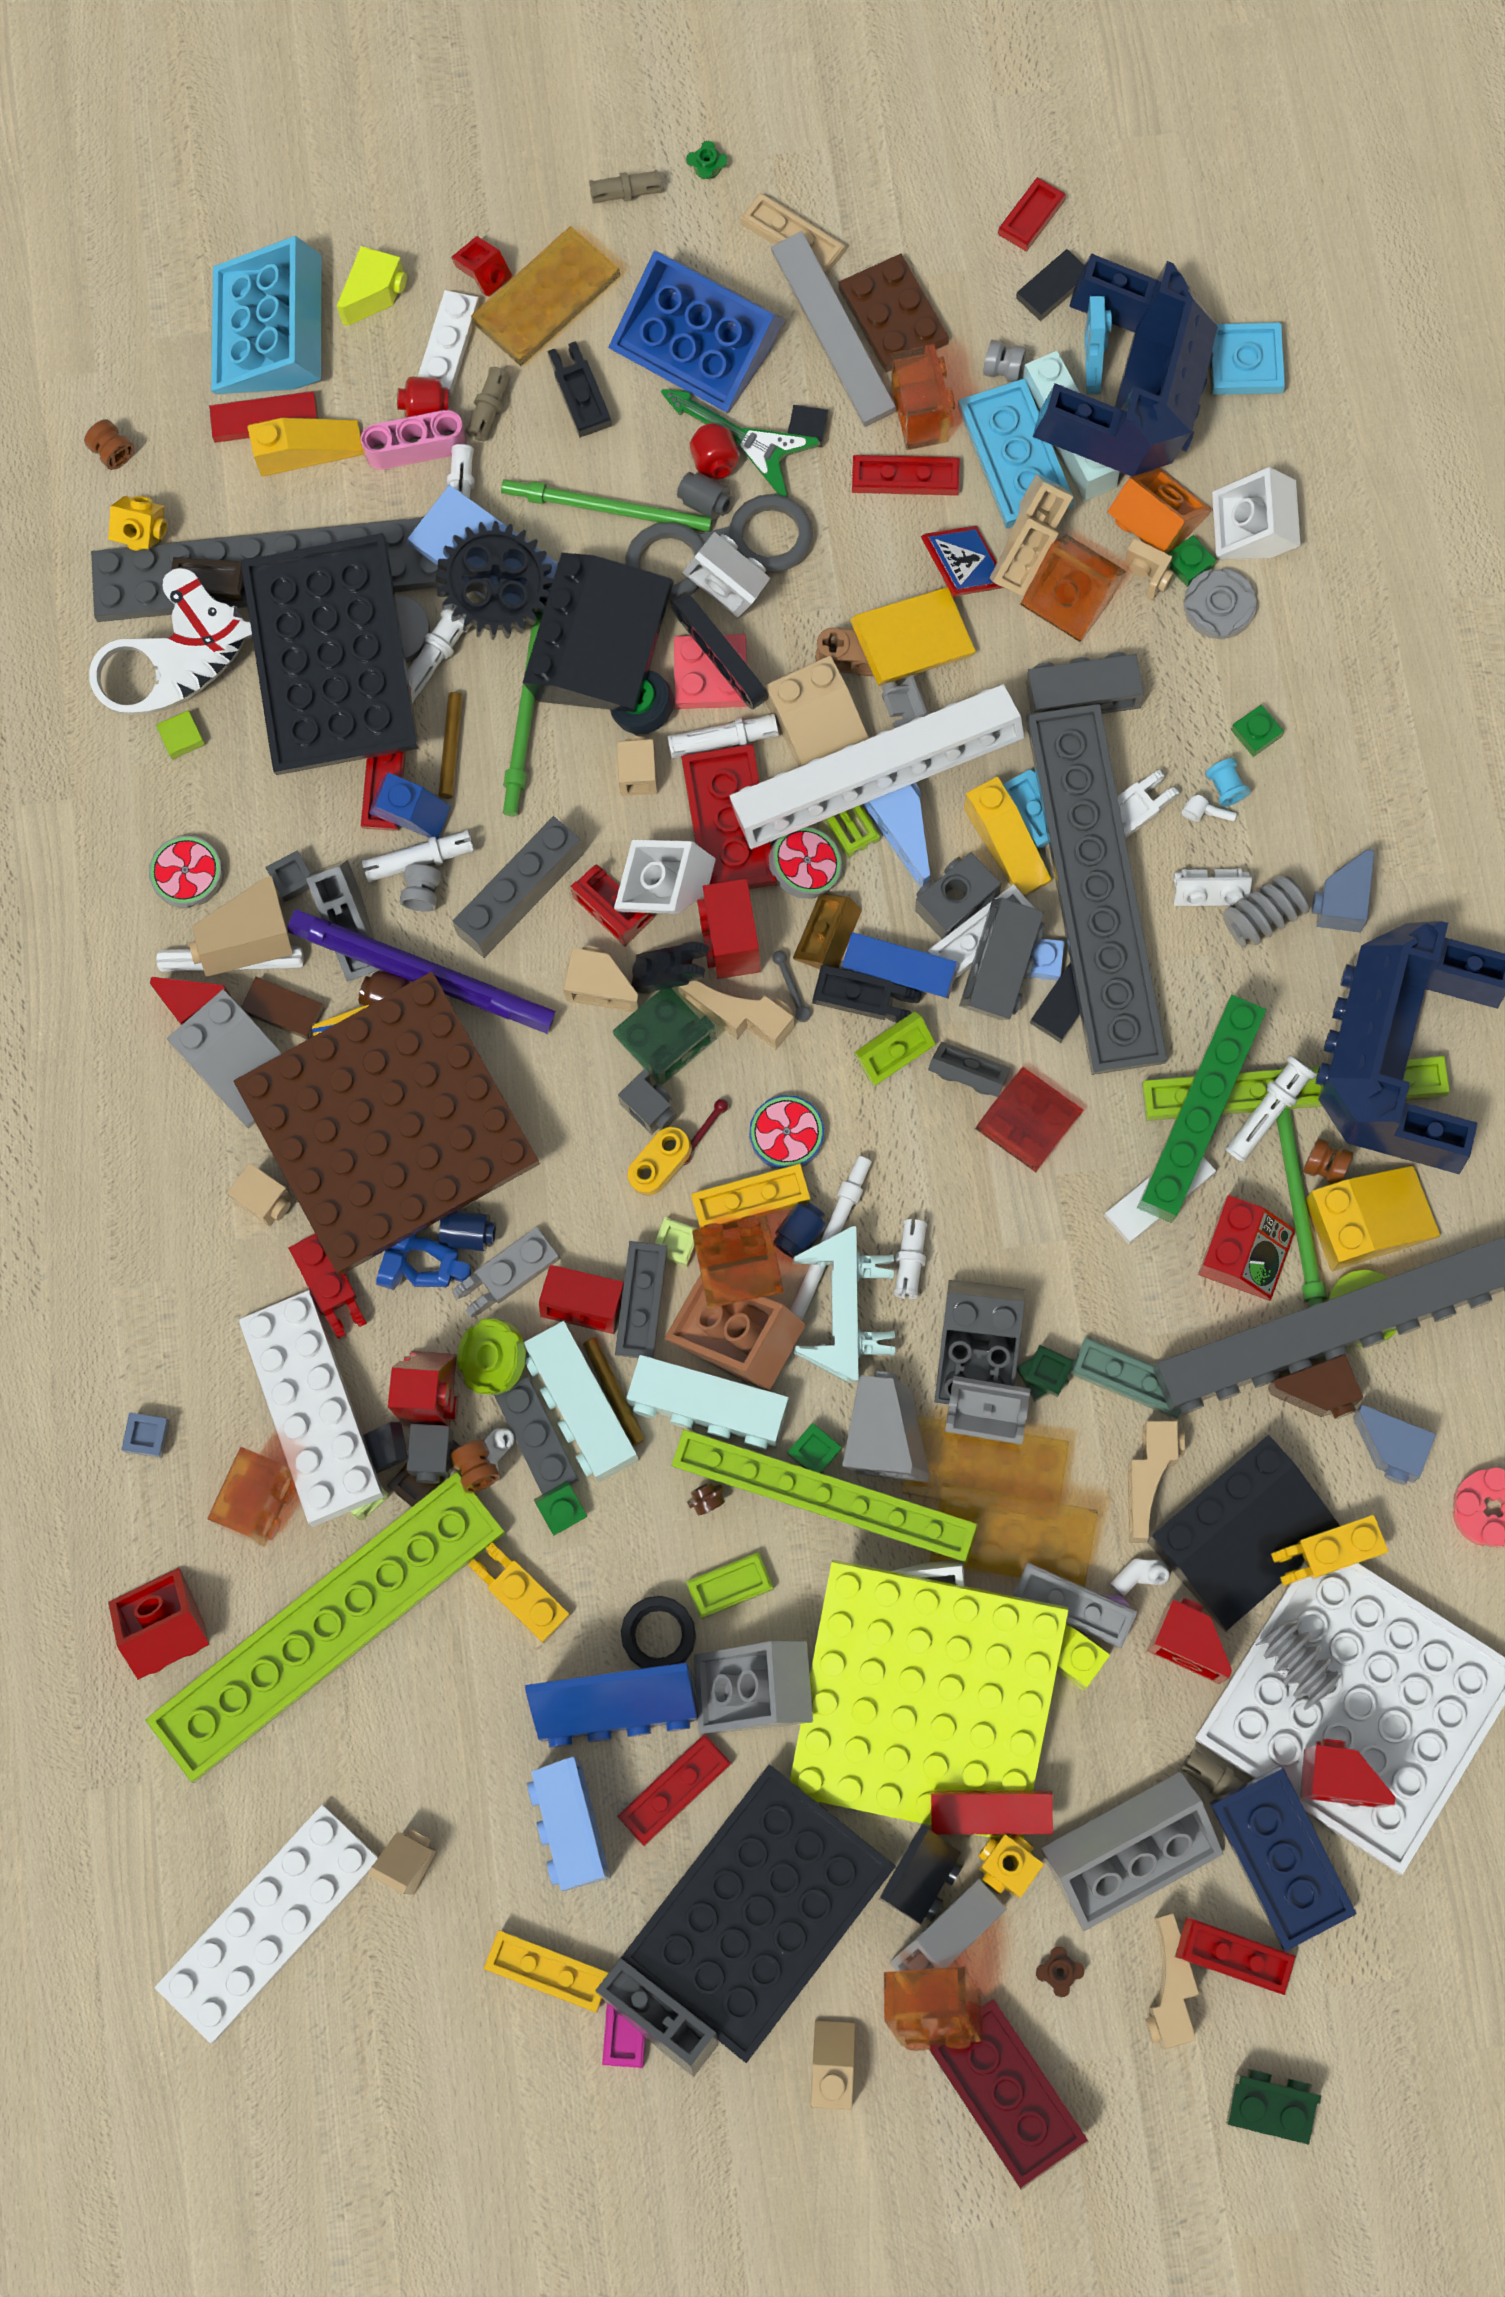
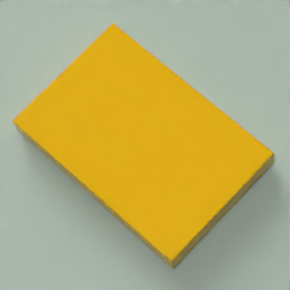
(912, 636)

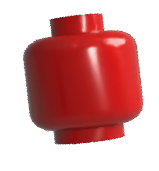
(422, 396)
(714, 451)

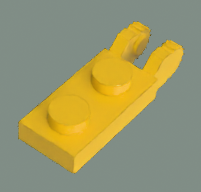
(1334, 1549)
(522, 1595)

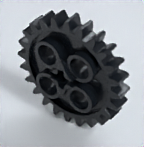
(494, 549)

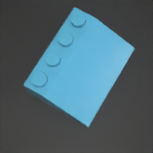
(267, 319)

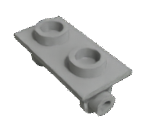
(904, 701)

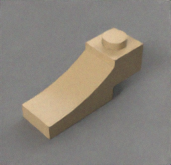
(1032, 534)
(763, 1017)
(1160, 1449)
(1170, 2018)

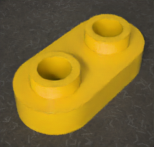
(661, 1162)

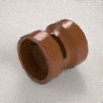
(106, 441)
(1320, 1157)
(474, 1466)

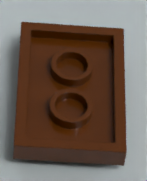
(892, 309)

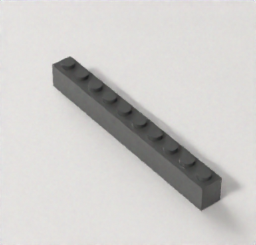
(1333, 1327)

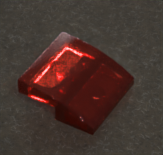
(1029, 1119)

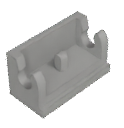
(987, 1410)

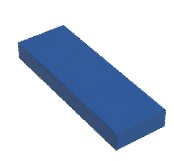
(900, 965)

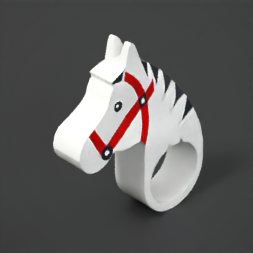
(200, 649)

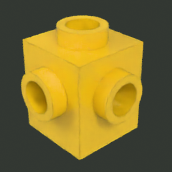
(137, 522)
(1024, 1865)

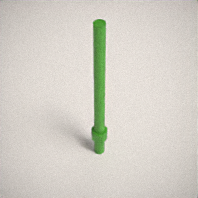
(539, 492)
(515, 776)
(1313, 1290)

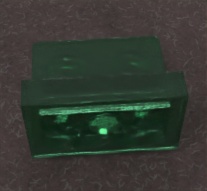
(665, 1035)

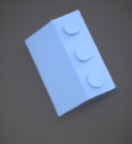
(568, 1825)

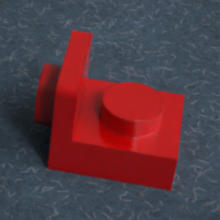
(483, 264)

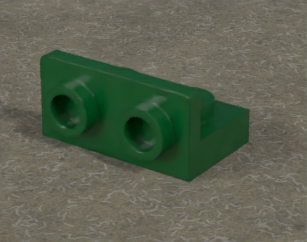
(1273, 2108)

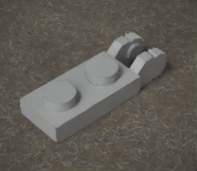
(508, 1271)

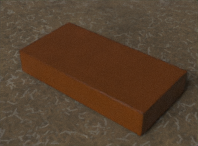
(282, 1008)

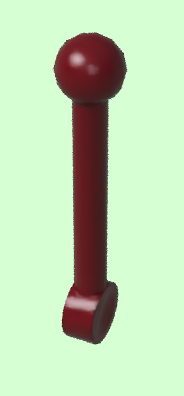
(720, 1106)

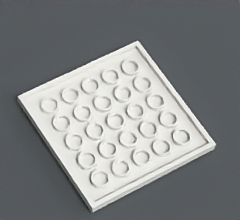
(1407, 1698)

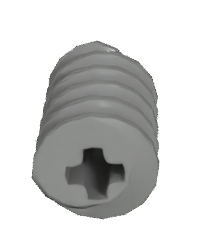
(1263, 909)
(1300, 1662)

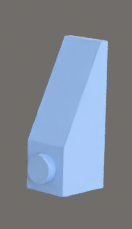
(901, 823)

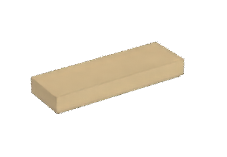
(778, 223)

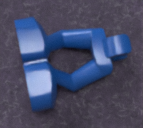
(395, 1265)

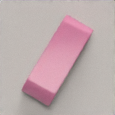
(397, 432)

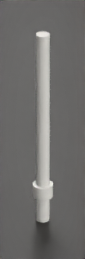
(848, 1195)

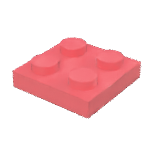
(697, 678)

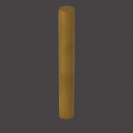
(450, 745)
(613, 1391)

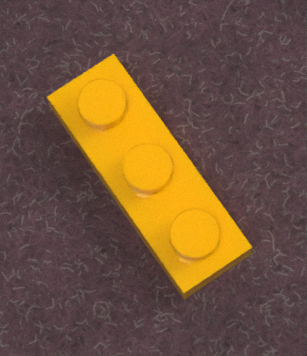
(751, 1196)
(545, 1970)

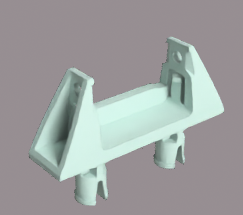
(849, 1341)

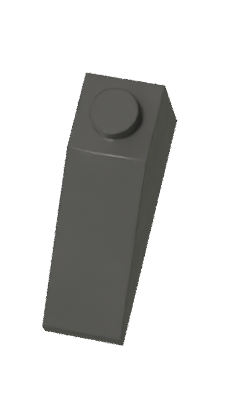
(342, 904)
(658, 2017)

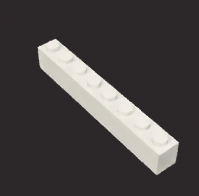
(877, 766)

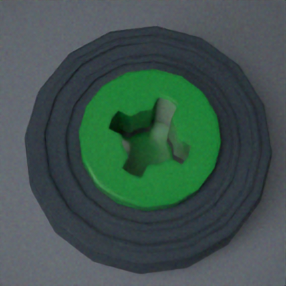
(652, 709)

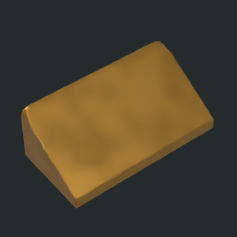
(828, 931)

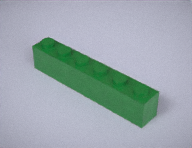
(1201, 1109)

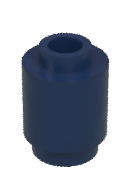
(799, 1229)
(467, 1231)

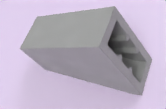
(885, 1431)
(952, 1930)

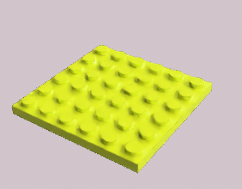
(924, 1692)

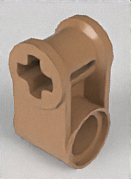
(848, 651)

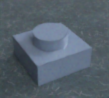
(145, 1435)

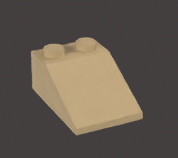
(815, 711)

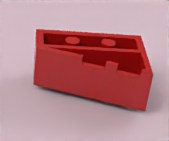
(424, 1389)

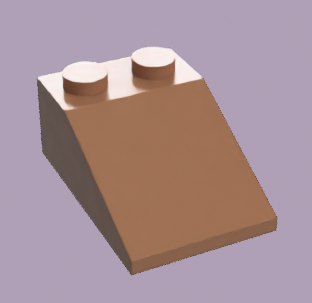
(741, 1337)

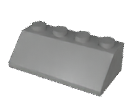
(1132, 1850)

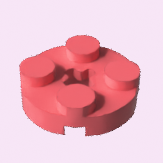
(1470, 1505)

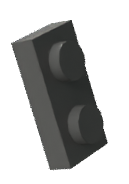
(969, 1069)

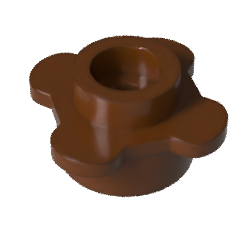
(706, 1498)
(1072, 1971)

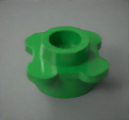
(703, 168)

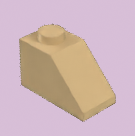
(598, 981)
(404, 1862)
(833, 2065)

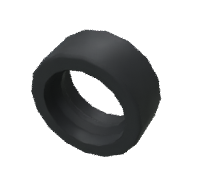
(655, 1604)

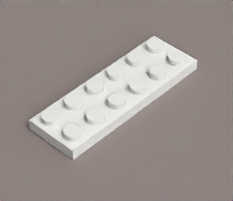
(311, 1409)
(267, 1924)

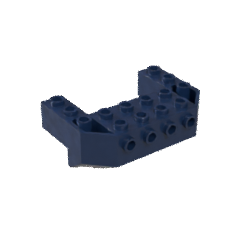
(1160, 376)
(1375, 1034)

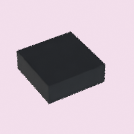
(808, 422)

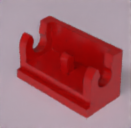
(598, 895)
(581, 1299)

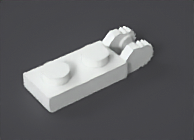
(1138, 807)

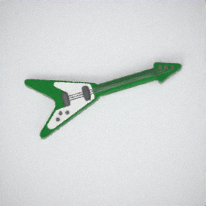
(761, 446)

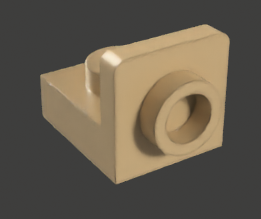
(1151, 563)

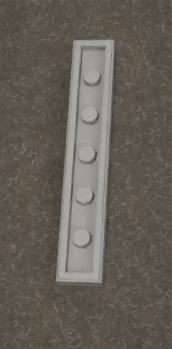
(833, 329)

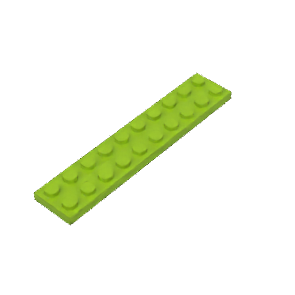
(324, 1628)

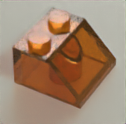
(1072, 587)

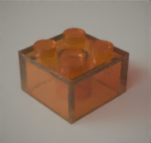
(921, 396)
(737, 1260)
(253, 1497)
(932, 2007)

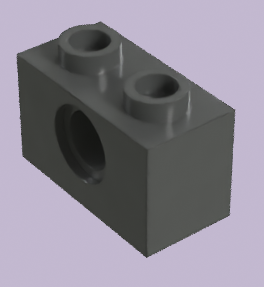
(965, 875)

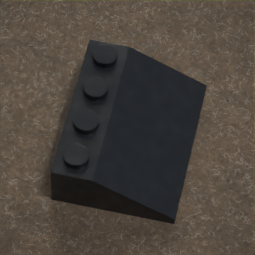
(597, 634)
(1229, 1531)

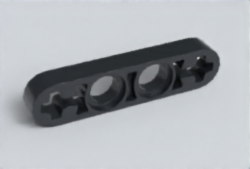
(719, 650)

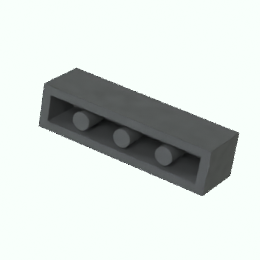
(518, 887)

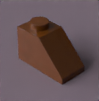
(1321, 1389)

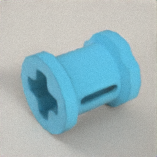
(1227, 782)

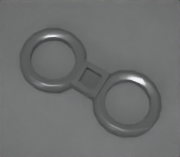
(734, 532)

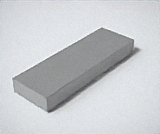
(1086, 1608)

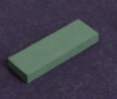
(1120, 1375)

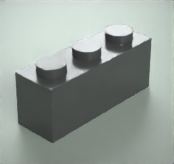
(1084, 682)
(1002, 959)

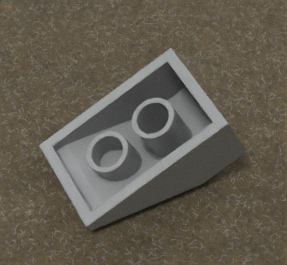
(222, 1046)
(753, 1687)

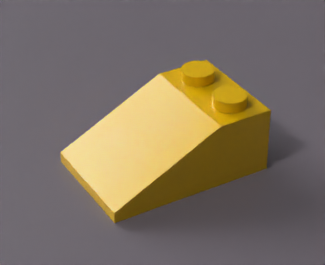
(1371, 1216)

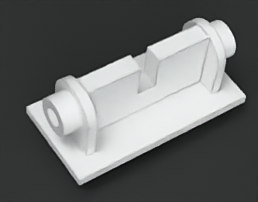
(1196, 889)

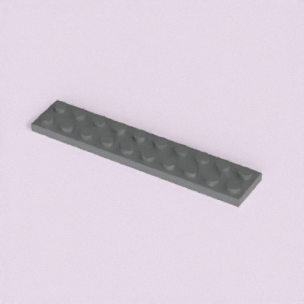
(131, 581)
(1096, 889)

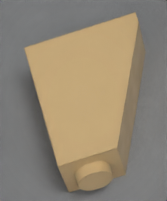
(242, 931)

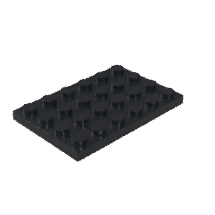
(329, 654)
(758, 1912)

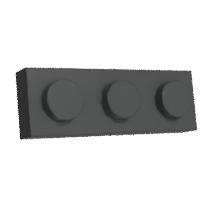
(641, 1300)
(535, 1436)

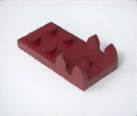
(1011, 2099)

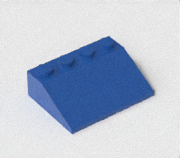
(695, 331)
(613, 1704)

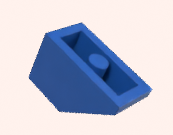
(409, 806)

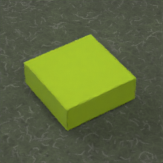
(180, 734)

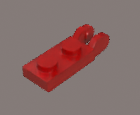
(325, 1285)

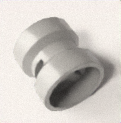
(1004, 361)
(420, 888)

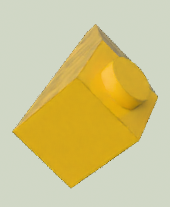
(302, 443)
(1006, 836)

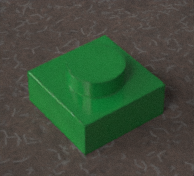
(1190, 560)
(1257, 730)
(814, 1450)
(560, 1508)

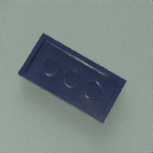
(1282, 1858)

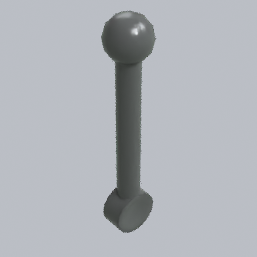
(802, 1013)

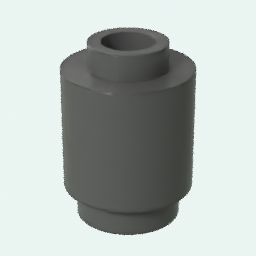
(704, 495)

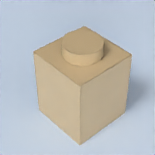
(636, 766)
(260, 1195)

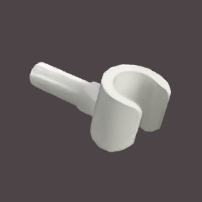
(1199, 805)

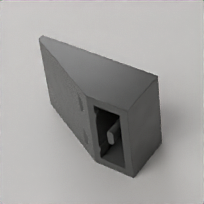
(979, 1335)

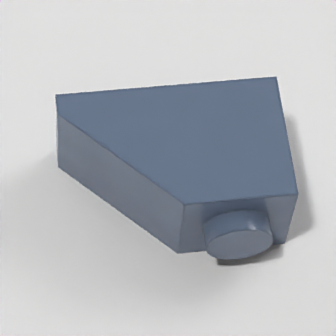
(1345, 896)
(1394, 1444)

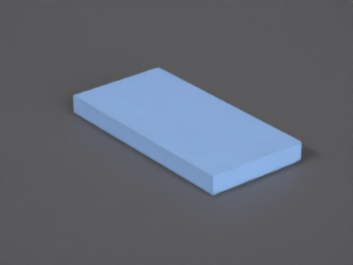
(449, 518)

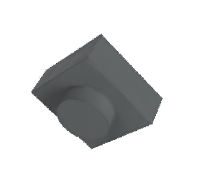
(289, 875)

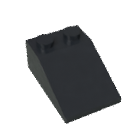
(921, 1876)

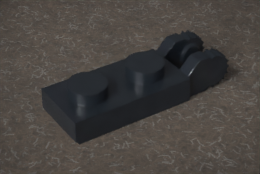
(580, 392)
(668, 967)
(862, 994)

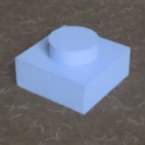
(1047, 959)

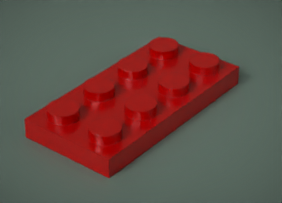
(709, 782)

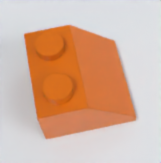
(1158, 510)

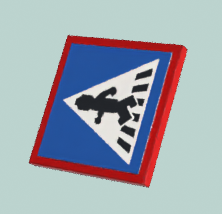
(962, 559)

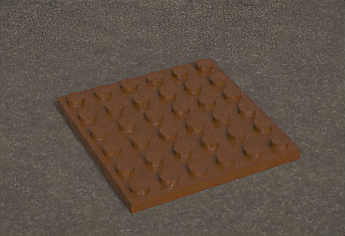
(386, 1123)

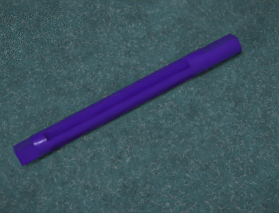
(413, 967)

